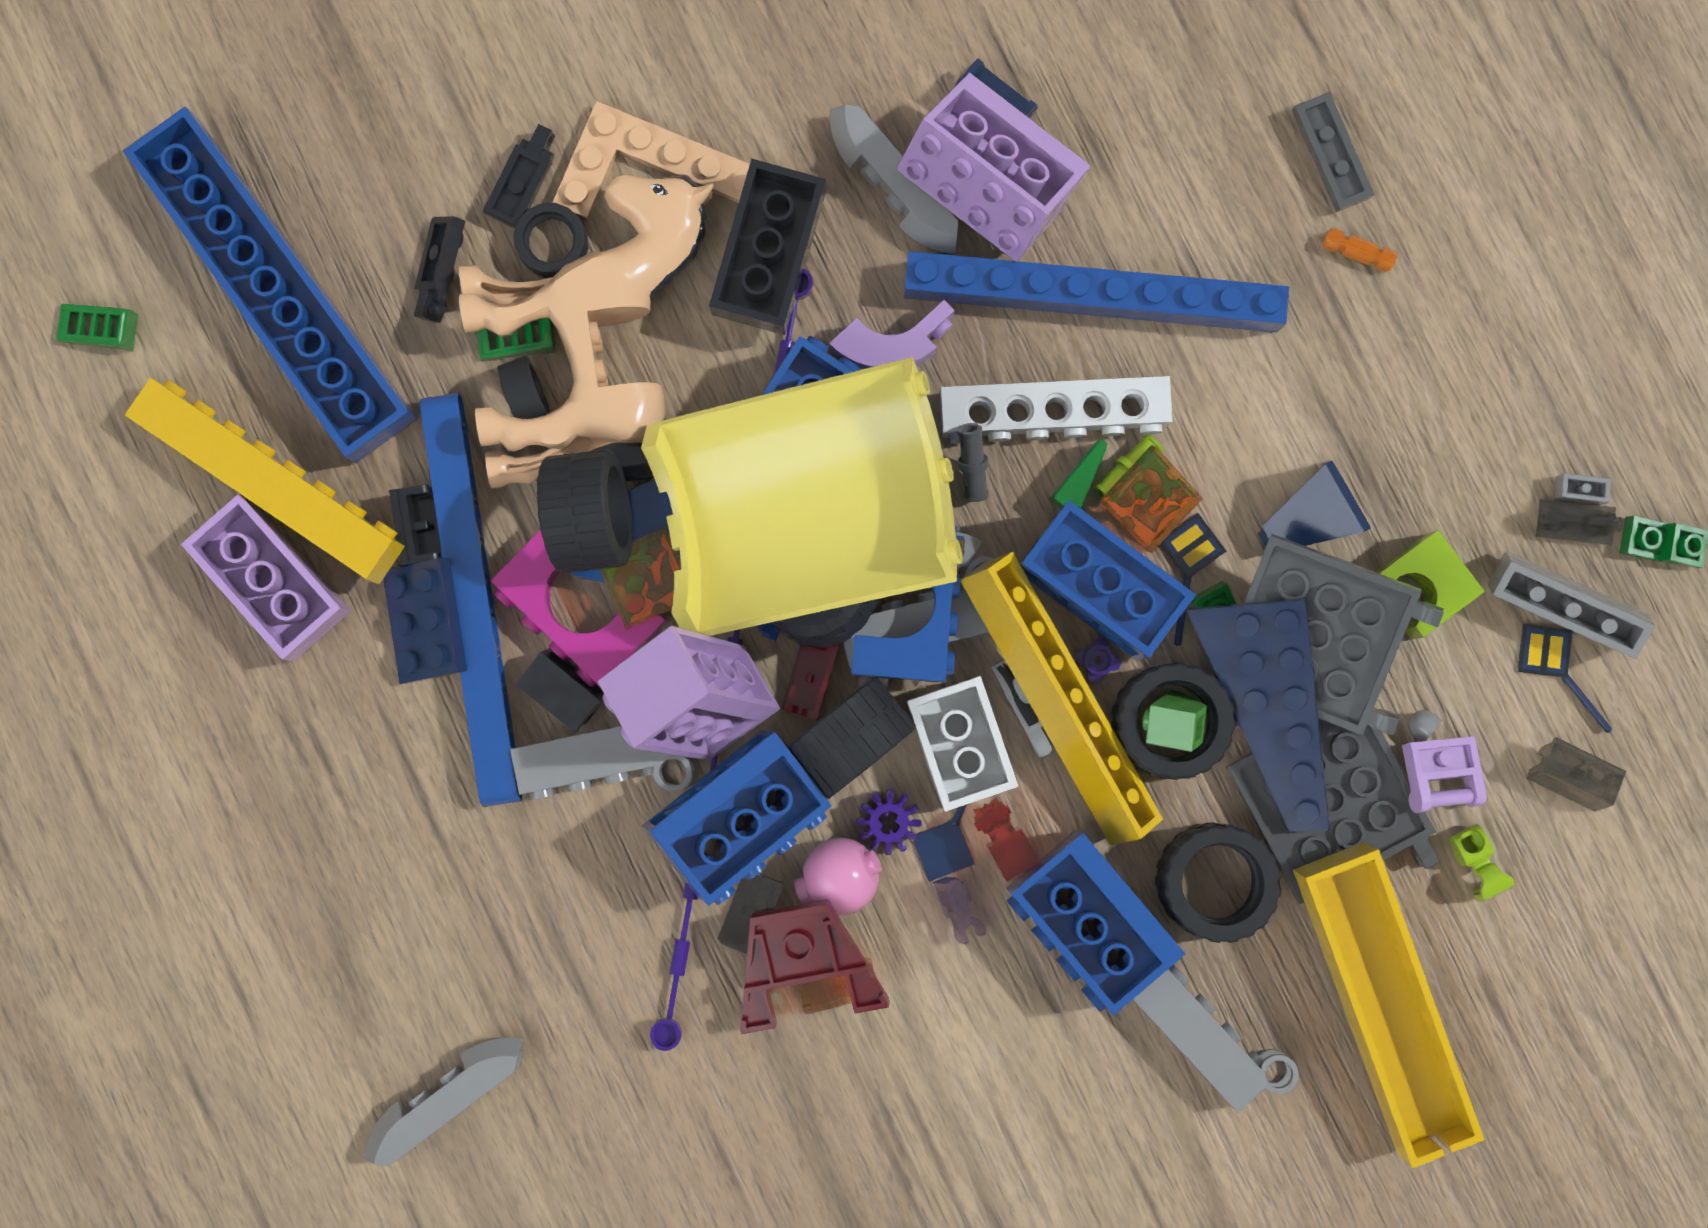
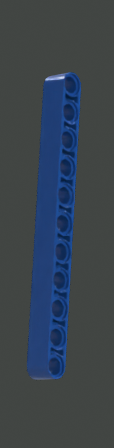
(464, 545)

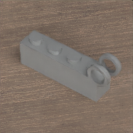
(904, 621)
(587, 757)
(1209, 1045)

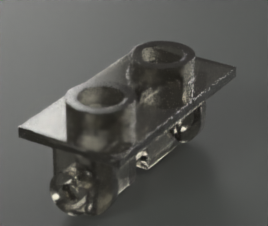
(1577, 522)

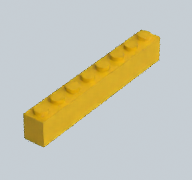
(264, 480)
(1061, 699)

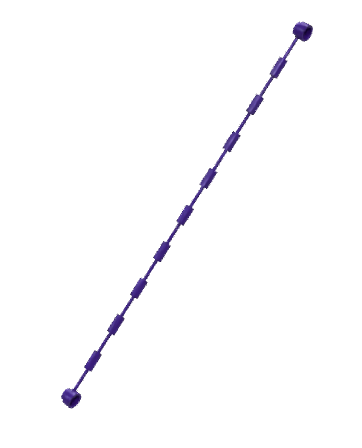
(666, 1031)

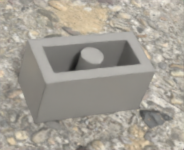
(1582, 489)

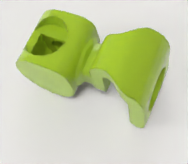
(1473, 849)

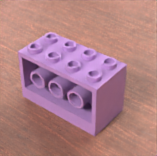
(992, 166)
(687, 695)

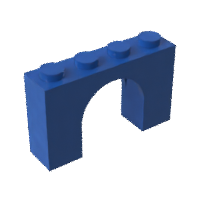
(914, 657)

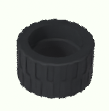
(584, 511)
(1219, 720)
(851, 737)
(1262, 896)

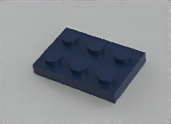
(424, 621)

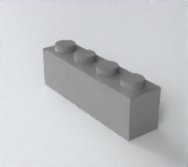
(1571, 604)

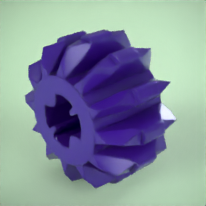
(876, 824)

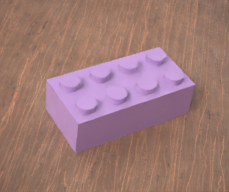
(266, 577)

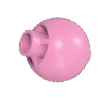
(841, 873)

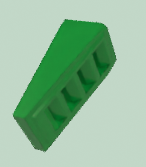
(125, 329)
(545, 346)
(1079, 480)

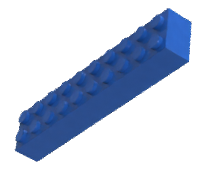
(270, 285)

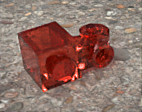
(1008, 844)

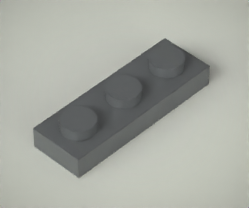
(1333, 152)

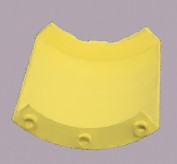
(806, 499)

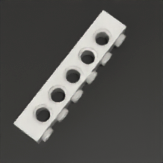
(1150, 393)

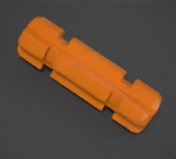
(1359, 249)

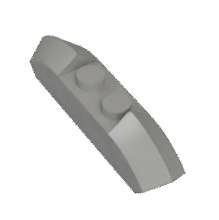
(865, 144)
(404, 1129)

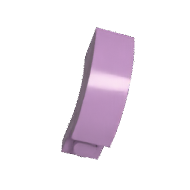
(873, 349)

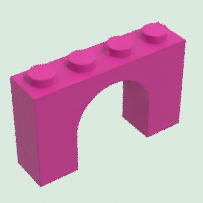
(528, 585)

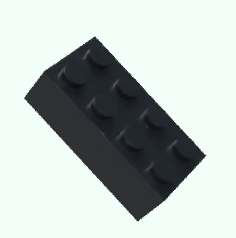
(768, 246)

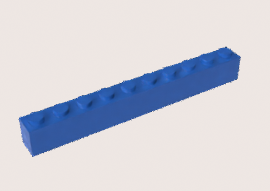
(1096, 292)

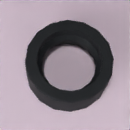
(538, 214)
(523, 389)

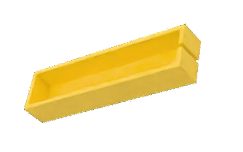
(1388, 1004)

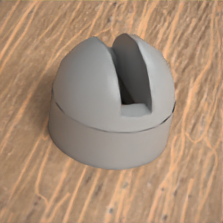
(1423, 724)

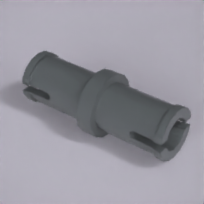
(973, 462)

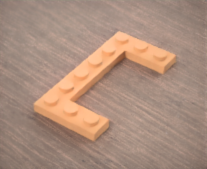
(616, 132)

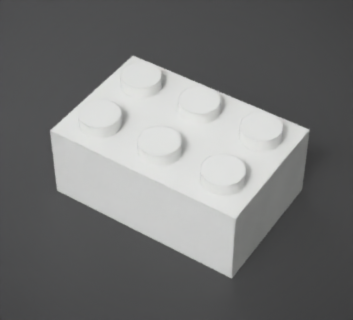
(962, 744)

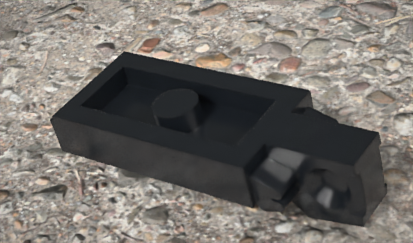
(521, 178)
(437, 267)

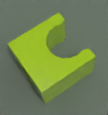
(1438, 573)

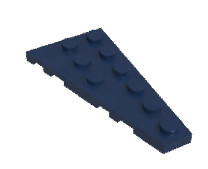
(1269, 676)

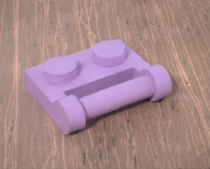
(1441, 761)

